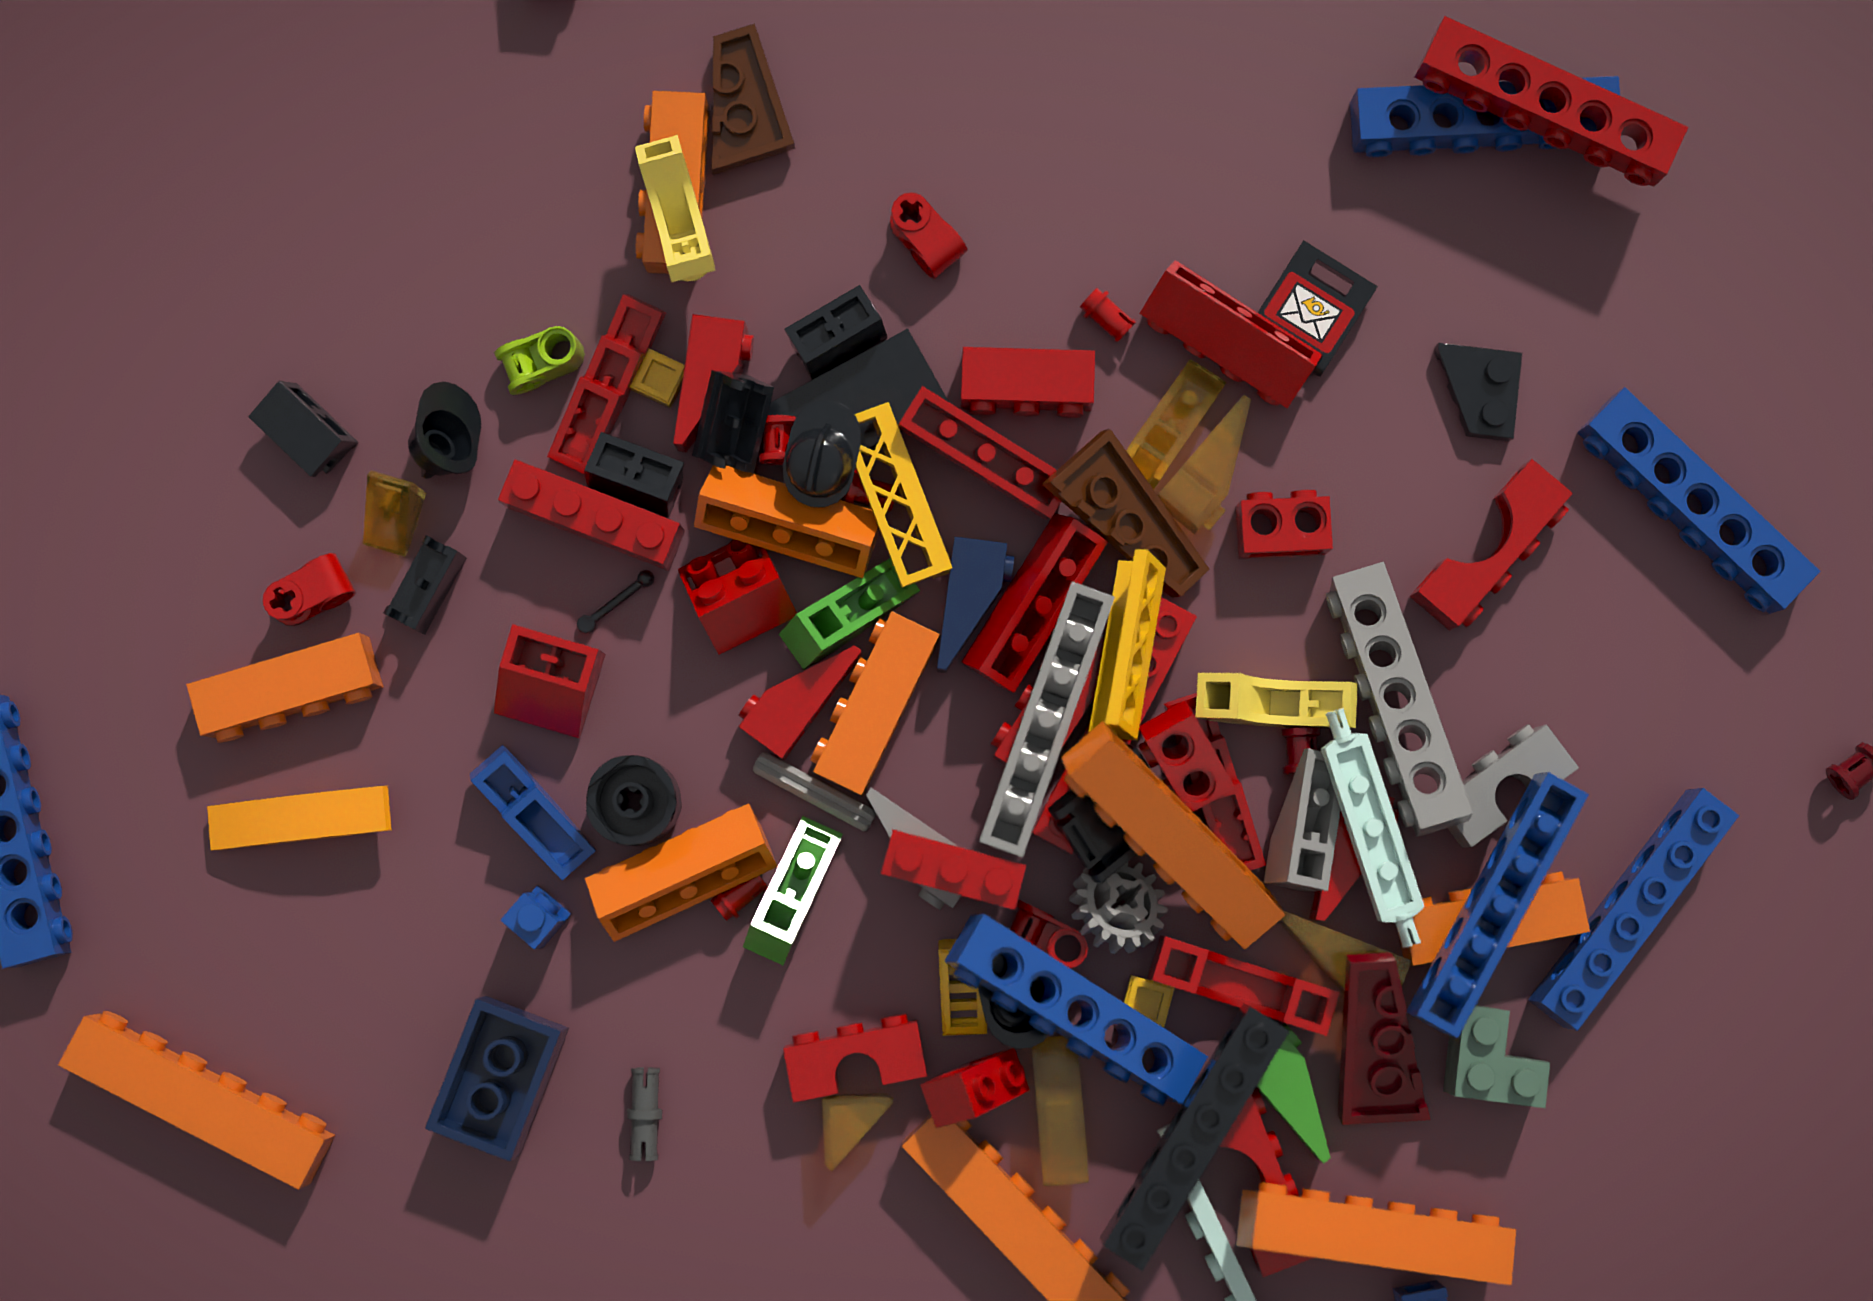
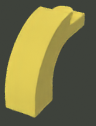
(675, 209)
(1272, 702)

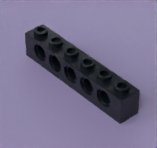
(1193, 1136)

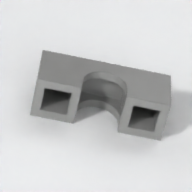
(1529, 754)

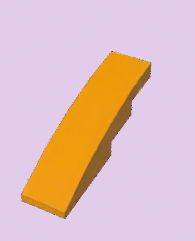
(299, 818)

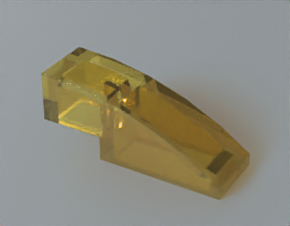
(1059, 1113)

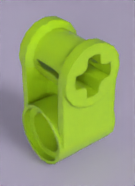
(536, 359)

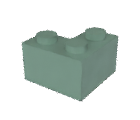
(1482, 1069)

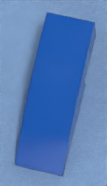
(531, 812)

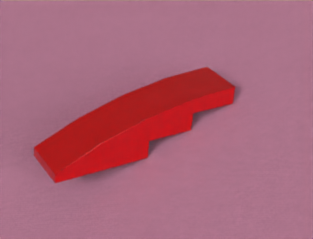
(607, 382)
(1229, 814)

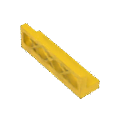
(912, 498)
(1128, 645)

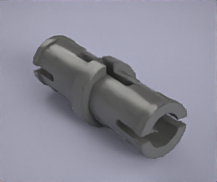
(644, 1114)

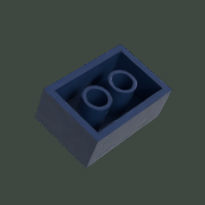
(496, 1078)

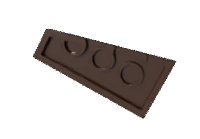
(1123, 508)

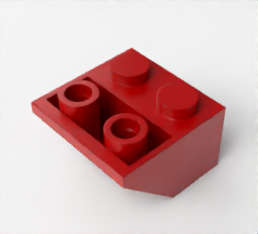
(736, 594)
(547, 680)

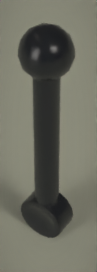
(588, 623)

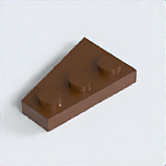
(746, 104)

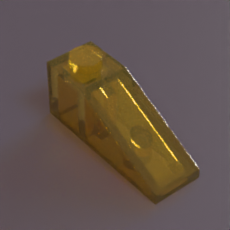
(1174, 421)
(1205, 478)
(1330, 947)

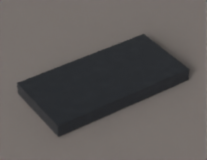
(880, 375)

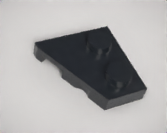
(1483, 387)

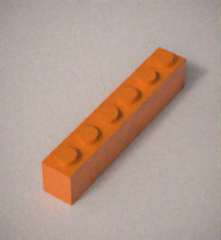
(1171, 835)
(197, 1099)
(1009, 1216)
(1376, 1236)

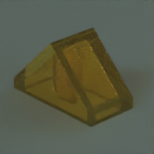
(391, 512)
(848, 1120)

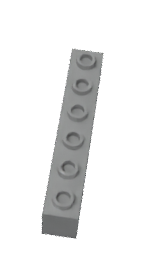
(1373, 590)
(1047, 719)

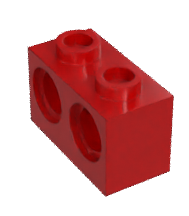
(1285, 536)
(1190, 755)
(975, 1087)

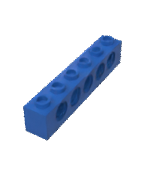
(1417, 105)
(1786, 566)
(31, 845)
(1497, 903)
(1633, 908)
(1175, 1060)

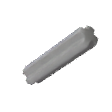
(814, 791)

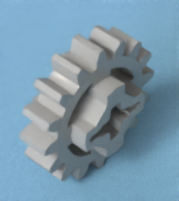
(1128, 924)

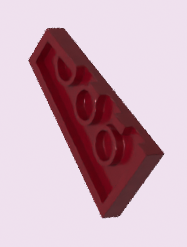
(1377, 1047)

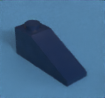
(972, 589)

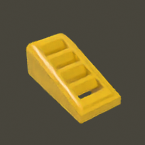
(961, 1025)

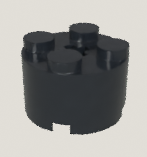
(608, 798)

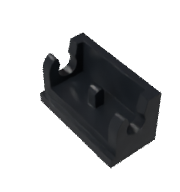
(836, 332)
(733, 420)
(302, 428)
(634, 474)
(425, 585)

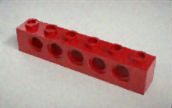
(1573, 97)
(1170, 633)

